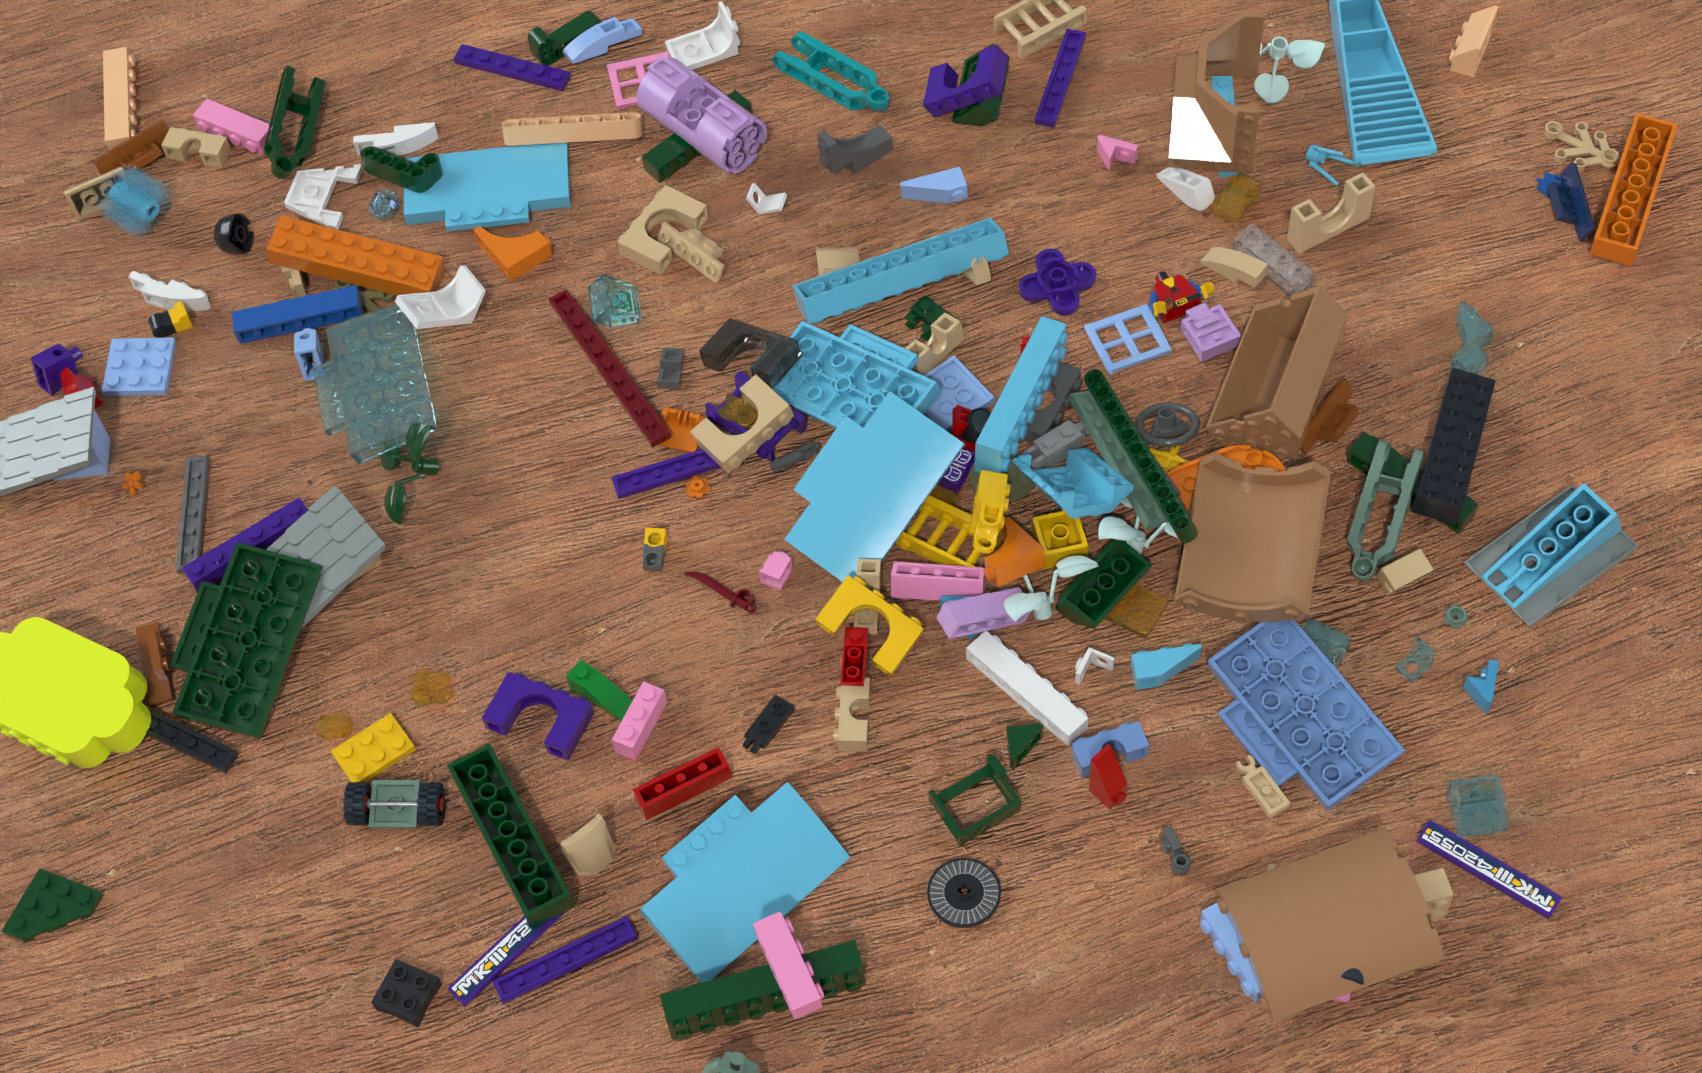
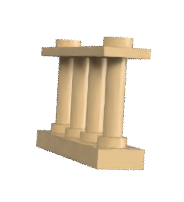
(1041, 35)

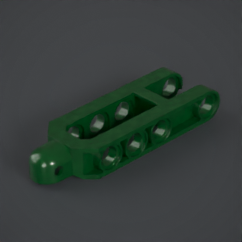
(305, 106)

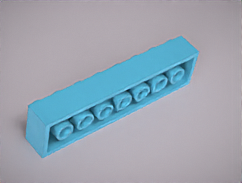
(1021, 397)

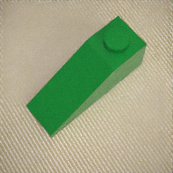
(598, 690)

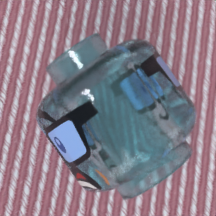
(383, 204)

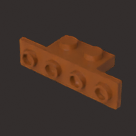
(135, 151)
(1331, 418)
(154, 663)

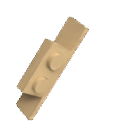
(694, 249)

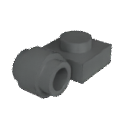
(1172, 845)

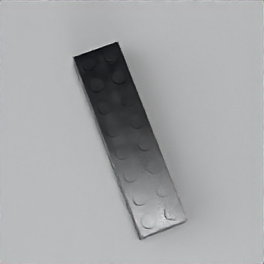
(1453, 446)

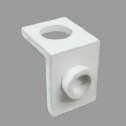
(766, 204)
(1092, 656)

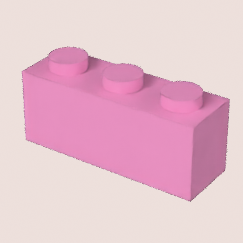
(639, 721)

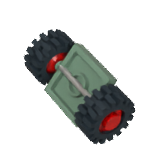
(394, 804)

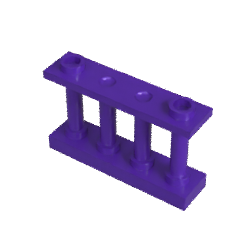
(766, 450)

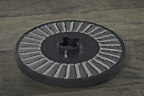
(981, 898)

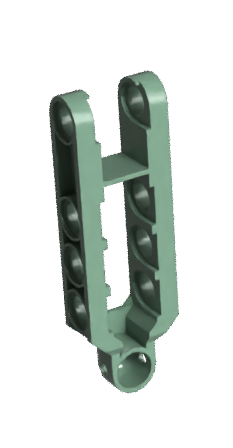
(1365, 562)

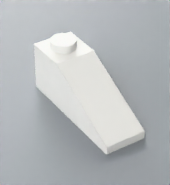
(1189, 187)

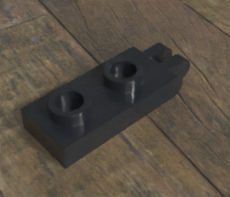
(768, 724)

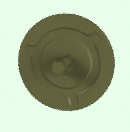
(1019, 484)

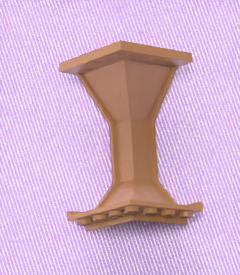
(1204, 126)

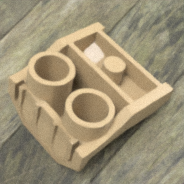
(835, 258)
(590, 848)

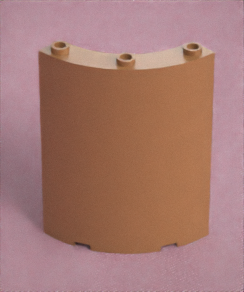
(1253, 541)
(1329, 916)

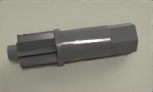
(795, 456)

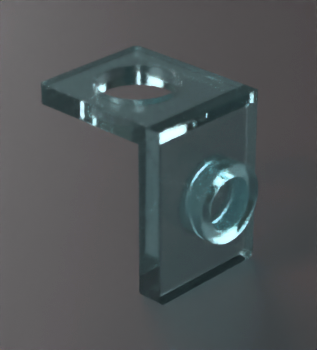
(1421, 655)

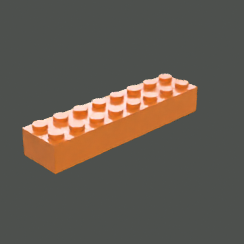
(1633, 189)
(353, 258)

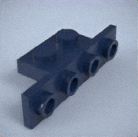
(1571, 202)

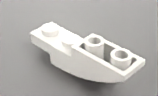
(400, 142)
(165, 296)

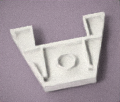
(312, 192)

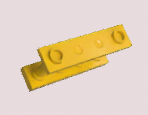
(948, 516)

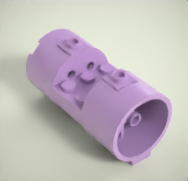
(701, 115)

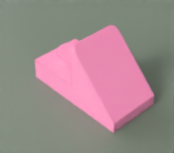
(1112, 149)

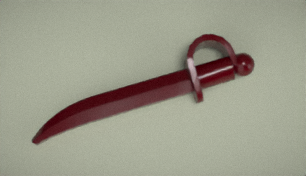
(735, 598)

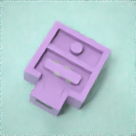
(1209, 331)

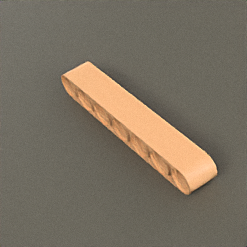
(572, 128)

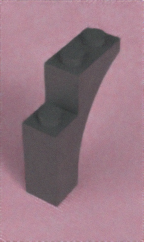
(854, 152)

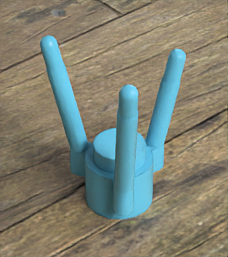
(1318, 155)

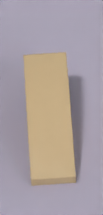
(1235, 265)

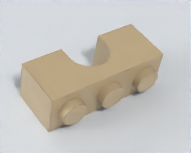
(181, 143)
(945, 336)
(852, 733)

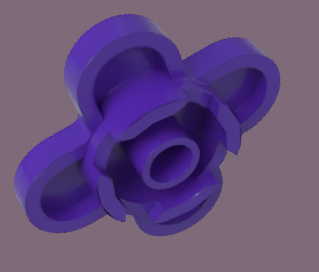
(1057, 282)

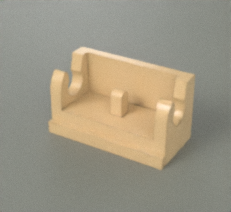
(1404, 571)

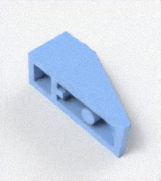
(938, 187)

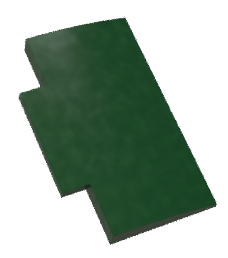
(242, 639)

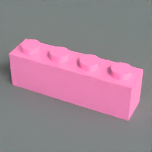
(234, 125)
(935, 580)
(787, 965)

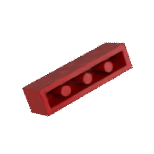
(682, 783)

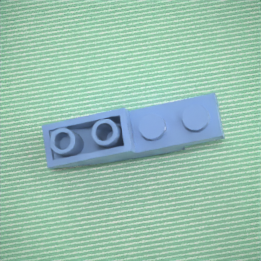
(598, 38)

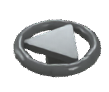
(1168, 424)

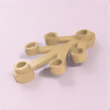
(1605, 156)

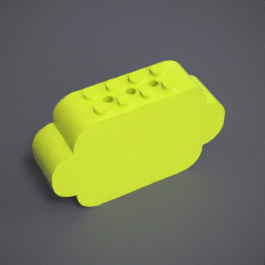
(69, 695)

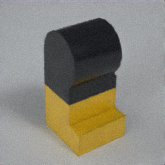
(170, 321)

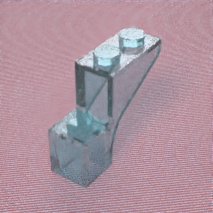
(1474, 335)

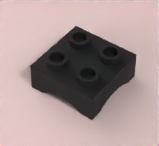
(406, 992)

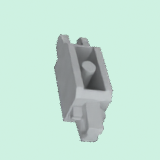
(1054, 445)

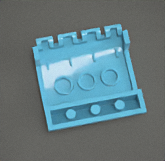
(1080, 487)

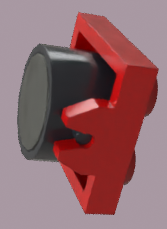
(968, 425)

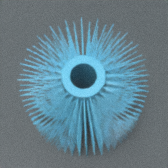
(134, 201)

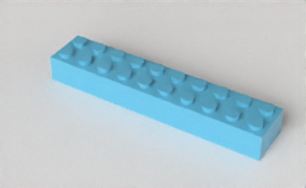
(899, 270)

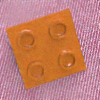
(679, 425)

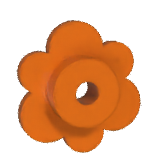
(693, 490)

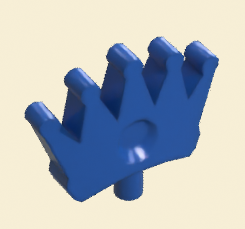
(1544, 183)

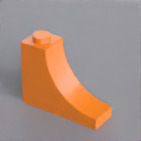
(514, 254)
(1015, 557)

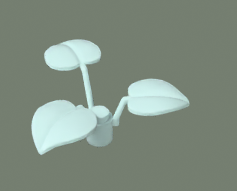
(1304, 55)
(1118, 529)
(1039, 602)

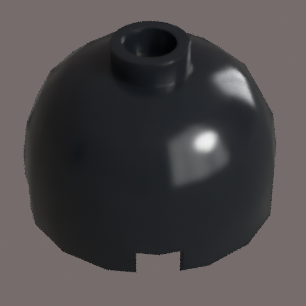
(233, 234)

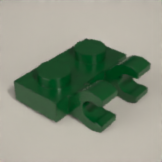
(927, 312)

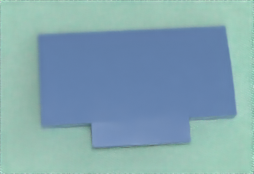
(1300, 713)

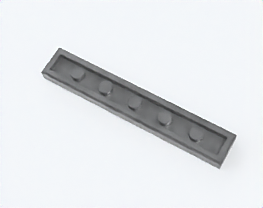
(193, 511)

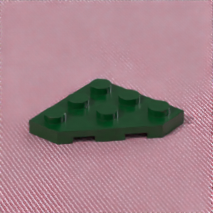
(50, 905)

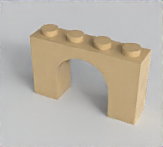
(666, 206)
(1310, 229)
(732, 450)

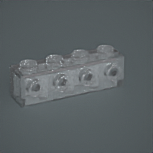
(1283, 266)

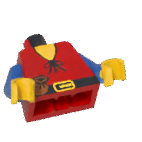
(1176, 295)

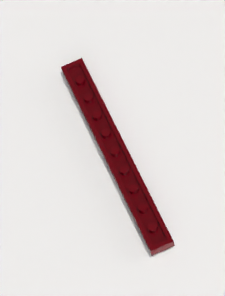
(610, 368)

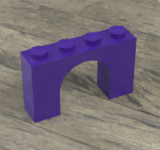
(985, 83)
(519, 693)

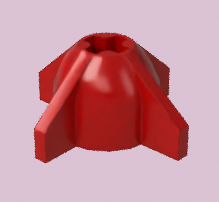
(74, 383)

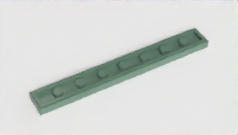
(1117, 458)

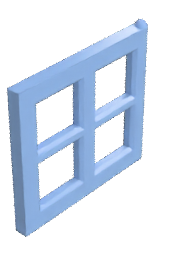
(1137, 357)

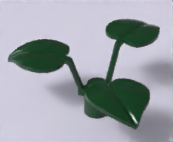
(415, 442)

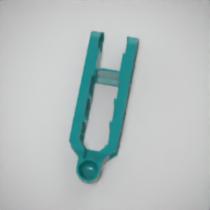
(823, 55)

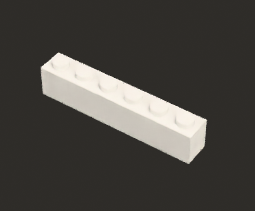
(1027, 688)

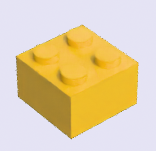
(1059, 537)

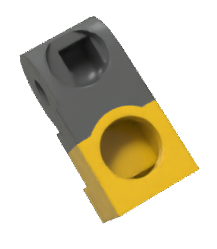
(654, 549)

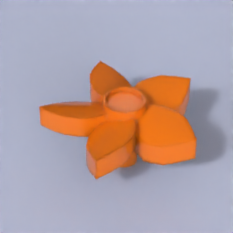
(132, 482)

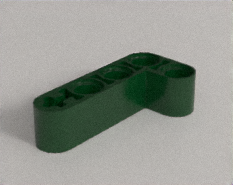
(549, 47)
(400, 171)

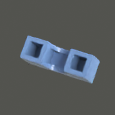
(1126, 739)

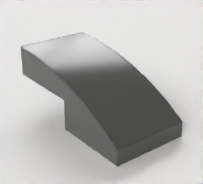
(670, 368)

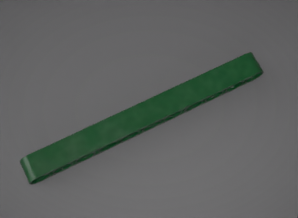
(1141, 457)

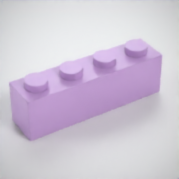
(977, 614)

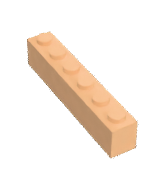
(118, 96)

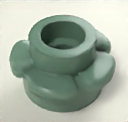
(1455, 611)

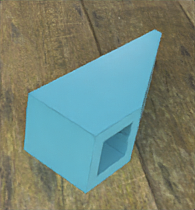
(1159, 666)

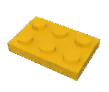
(373, 750)

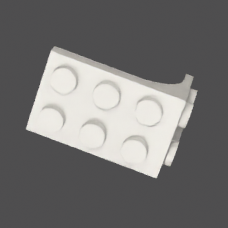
(707, 44)
(446, 307)

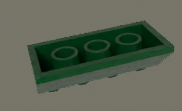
(981, 112)
(1103, 587)

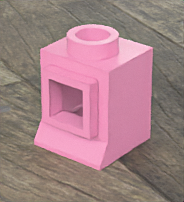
(776, 570)

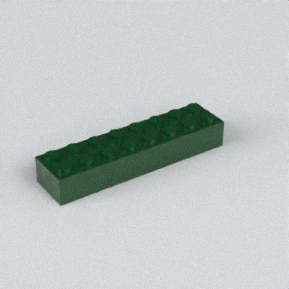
(511, 836)
(756, 992)

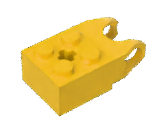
(989, 509)

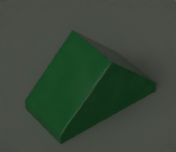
(1021, 741)

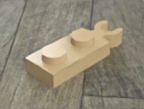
(1263, 788)

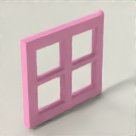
(616, 85)

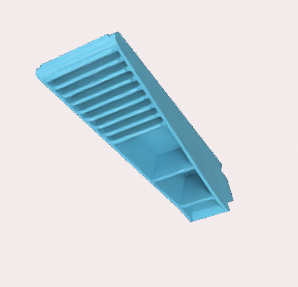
(1375, 87)

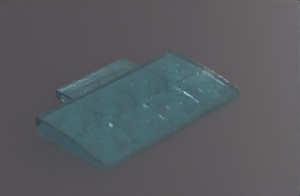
(373, 383)

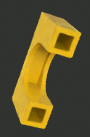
(854, 596)

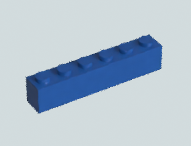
(297, 314)

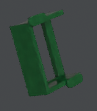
(992, 769)

